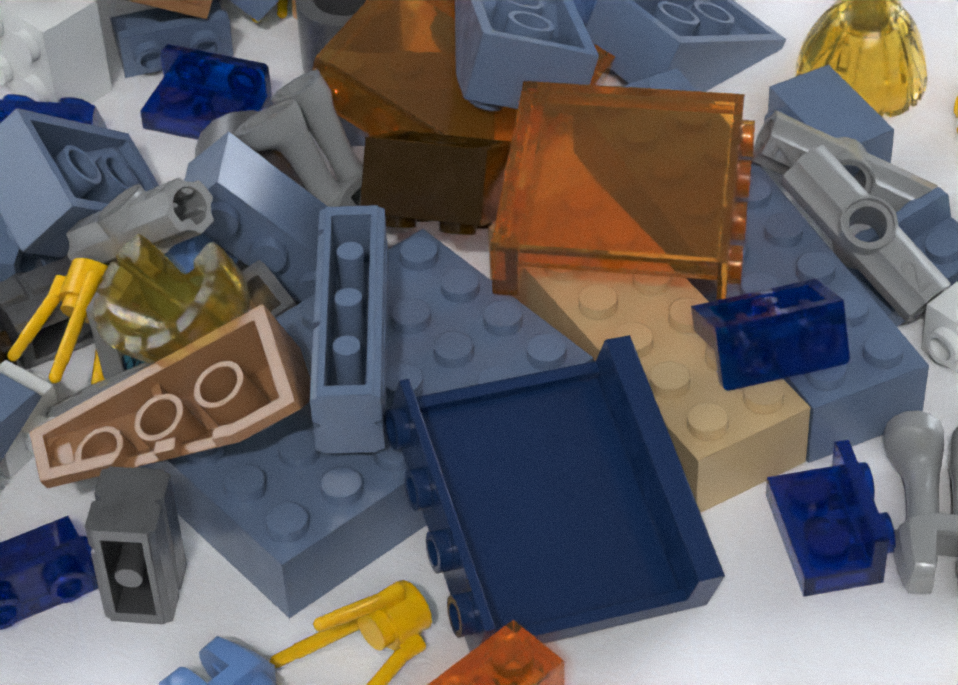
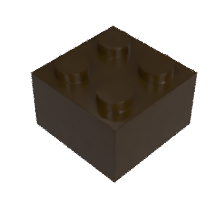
(434, 179)

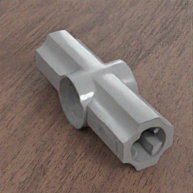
(786, 139)
(839, 201)
(161, 215)

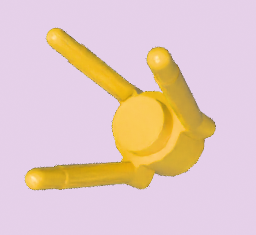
(75, 293)
(384, 619)

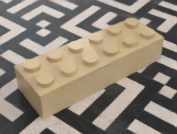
(719, 435)

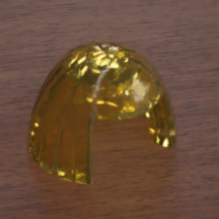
(872, 49)
(156, 309)

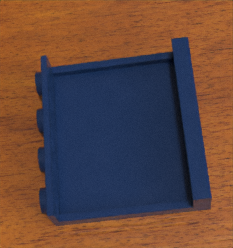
(554, 500)

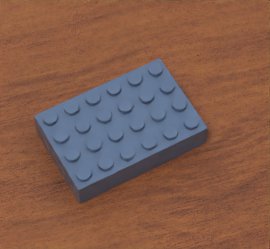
(315, 519)

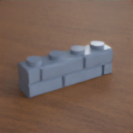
(350, 331)

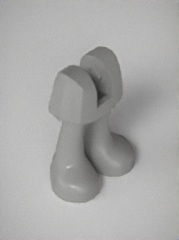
(303, 108)
(916, 450)

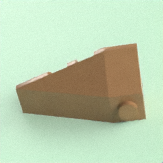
(180, 405)

